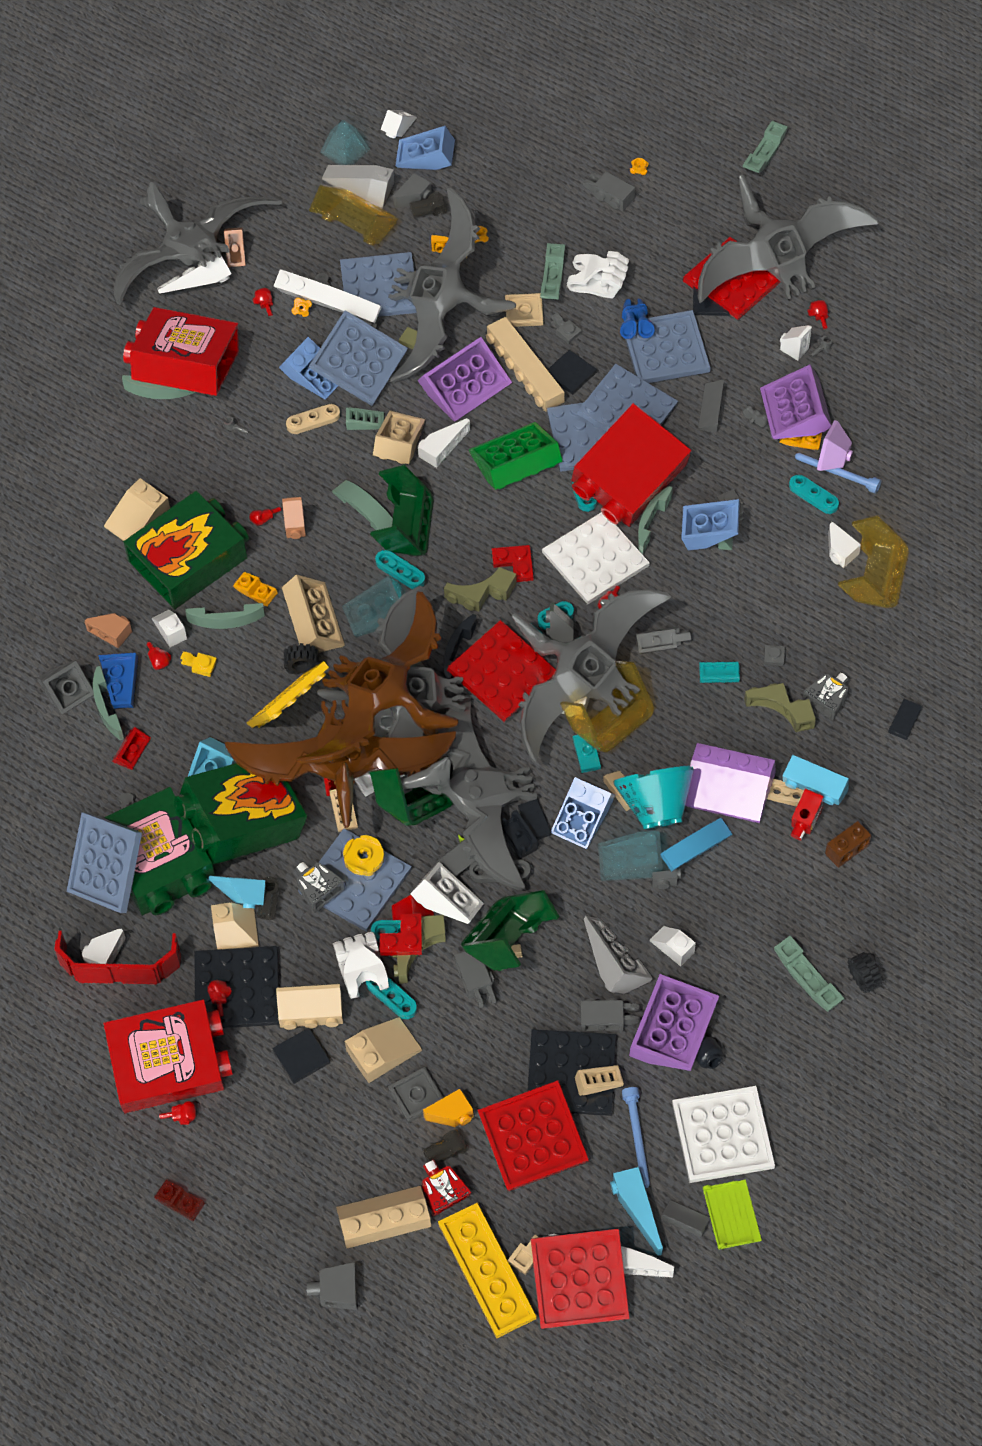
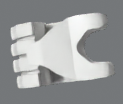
(598, 274)
(360, 962)

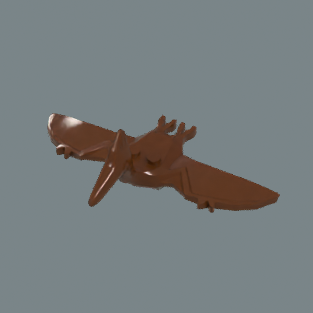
(381, 685)
(279, 761)

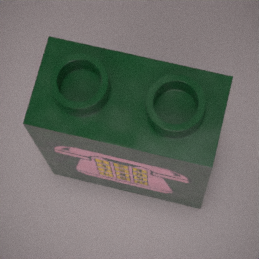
(167, 859)

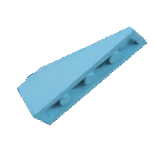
(633, 1197)

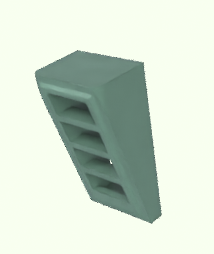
(357, 424)

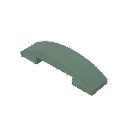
(766, 149)
(553, 271)
(152, 390)
(659, 502)
(364, 504)
(225, 620)
(110, 722)
(806, 975)

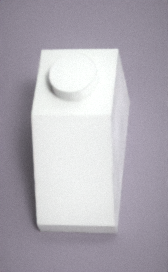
(397, 123)
(796, 341)
(842, 546)
(170, 627)
(674, 944)
(104, 948)

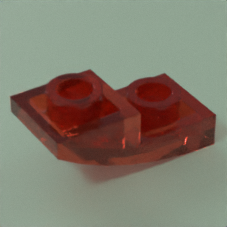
(179, 1200)

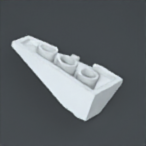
(198, 276)

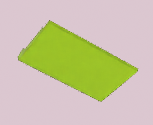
(731, 1214)

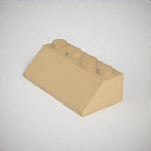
(312, 613)
(383, 1217)

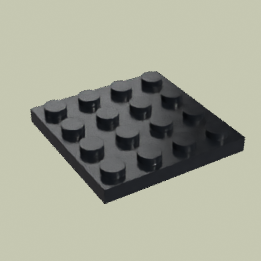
(252, 980)
(561, 1055)

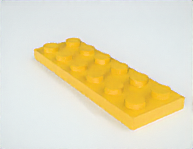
(487, 1270)

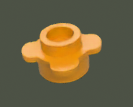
(639, 166)
(483, 234)
(301, 302)

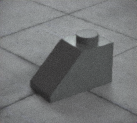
(412, 190)

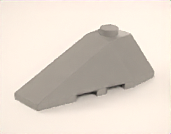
(366, 181)
(613, 962)

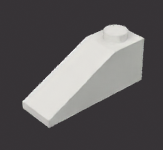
(442, 442)

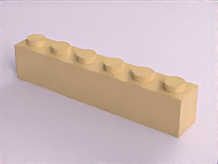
(524, 364)

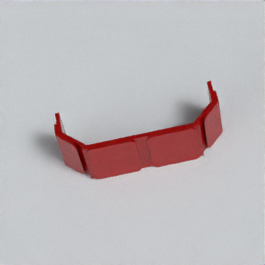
(120, 972)

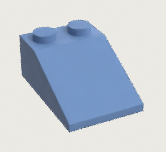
(426, 150)
(709, 523)

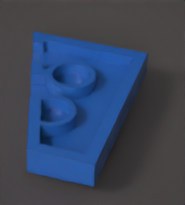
(120, 678)

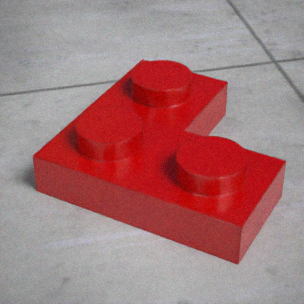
(515, 556)
(404, 943)

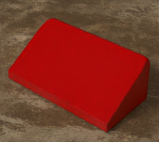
(131, 748)

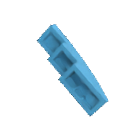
(696, 844)

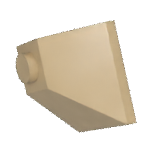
(234, 926)

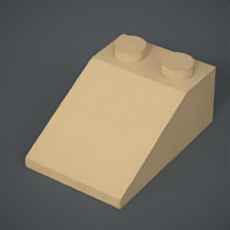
(398, 437)
(136, 509)
(381, 1048)

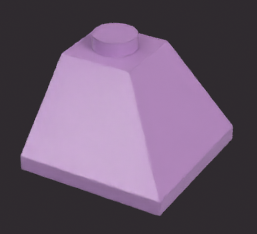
(835, 449)

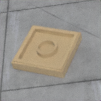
(527, 310)

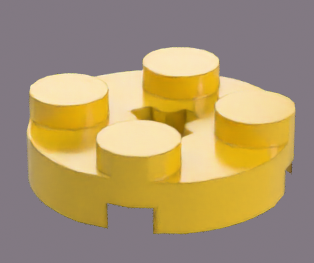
(367, 865)

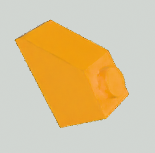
(450, 1110)

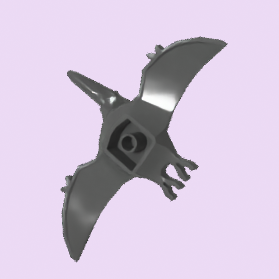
(183, 240)
(779, 243)
(439, 288)
(583, 665)
(421, 681)
(479, 795)

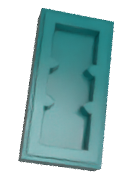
(719, 672)
(586, 755)

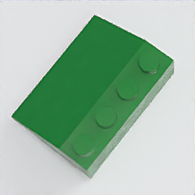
(516, 455)

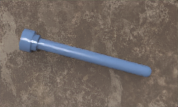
(872, 484)
(631, 1096)

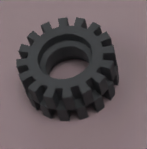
(300, 658)
(864, 972)

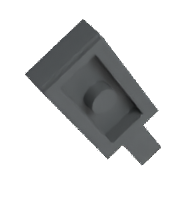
(661, 639)

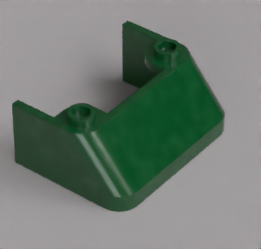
(410, 516)
(409, 807)
(503, 924)

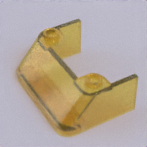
(354, 212)
(884, 565)
(607, 729)

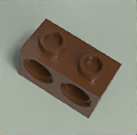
(848, 844)

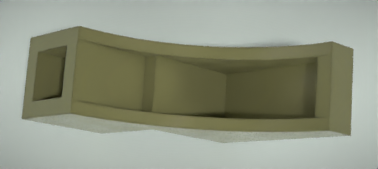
(473, 596)
(775, 697)
(432, 933)

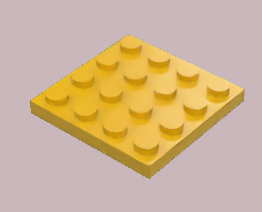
(288, 696)

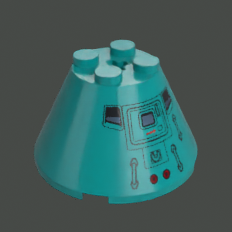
(658, 796)

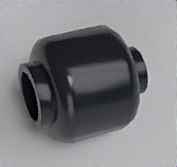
(709, 1053)

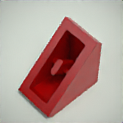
(409, 906)

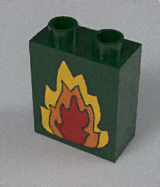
(187, 548)
(238, 812)

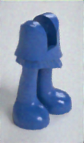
(630, 315)

